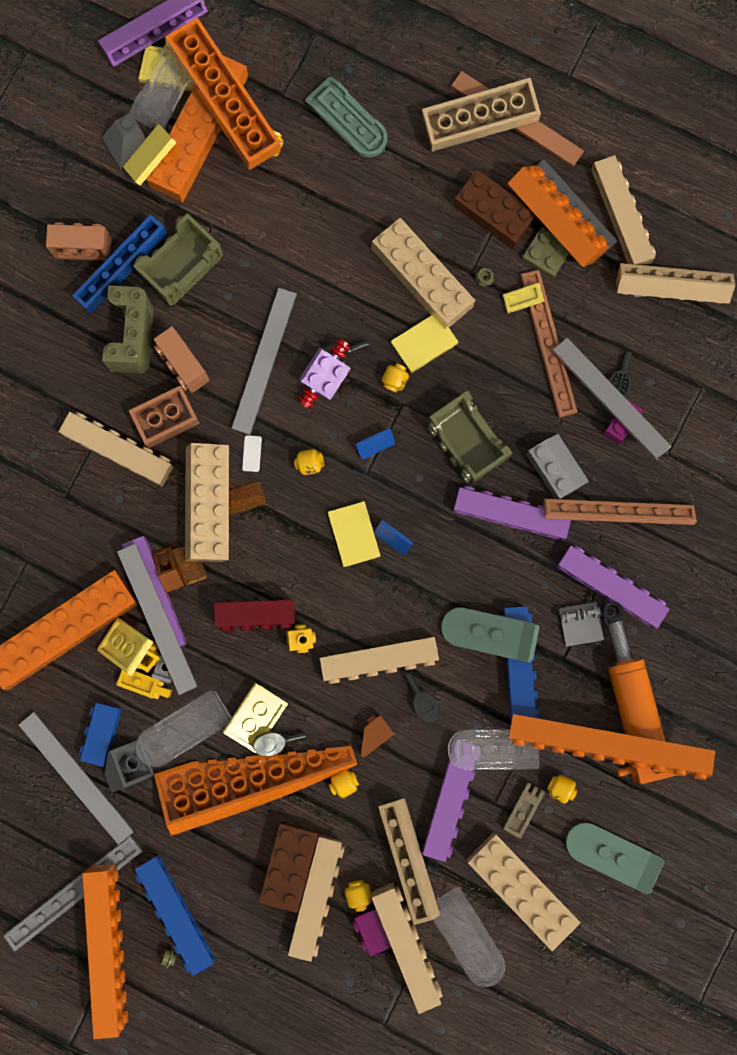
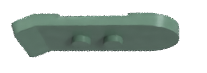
(348, 118)
(491, 633)
(614, 856)

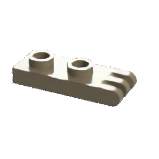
(523, 810)

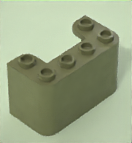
(180, 260)
(134, 352)
(467, 438)

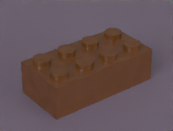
(494, 209)
(289, 867)

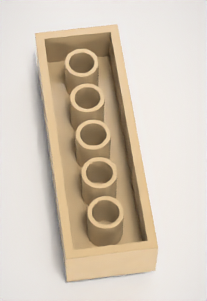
(481, 114)
(422, 273)
(207, 503)
(523, 891)
(407, 951)

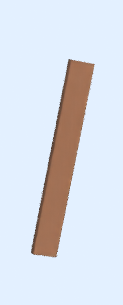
(534, 131)
(547, 341)
(619, 511)

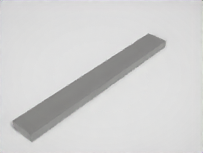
(264, 361)
(611, 399)
(157, 619)
(76, 778)
(67, 897)

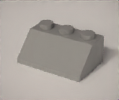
(557, 467)

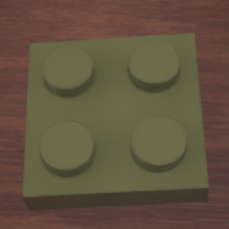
(546, 253)

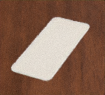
(252, 453)

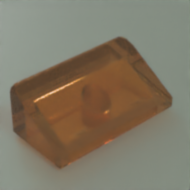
(246, 498)
(191, 571)

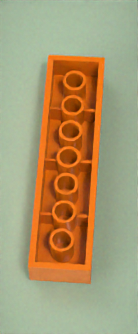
(223, 93)
(194, 137)
(64, 628)
(104, 951)

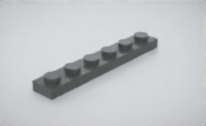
(587, 215)

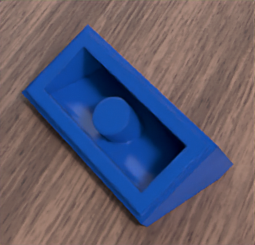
(375, 443)
(393, 537)

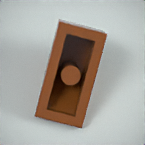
(167, 570)
(375, 734)

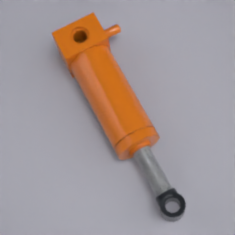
(633, 696)

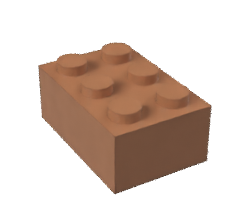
(78, 242)
(180, 360)
(164, 417)

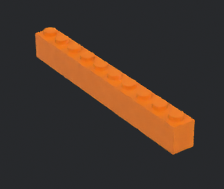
(612, 746)

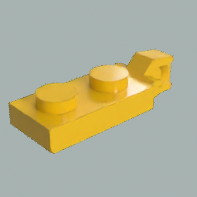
(143, 685)

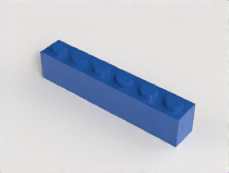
(120, 264)
(521, 675)
(175, 915)

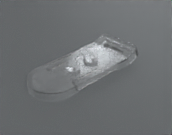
(161, 92)
(182, 730)
(490, 751)
(469, 939)

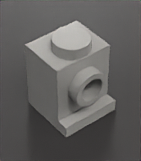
(159, 673)

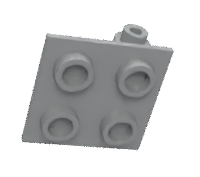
(581, 624)

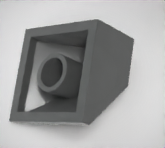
(123, 139)
(125, 768)

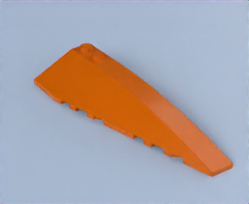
(218, 789)

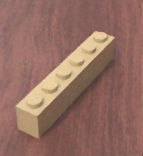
(622, 211)
(675, 283)
(116, 449)
(379, 659)
(409, 861)
(315, 898)

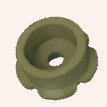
(485, 272)
(168, 958)

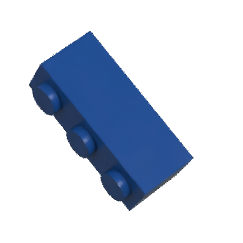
(100, 734)

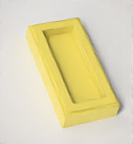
(523, 298)

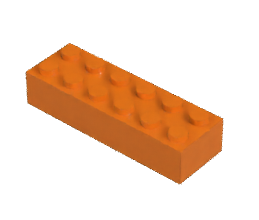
(558, 215)

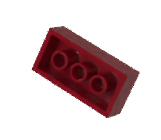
(255, 614)

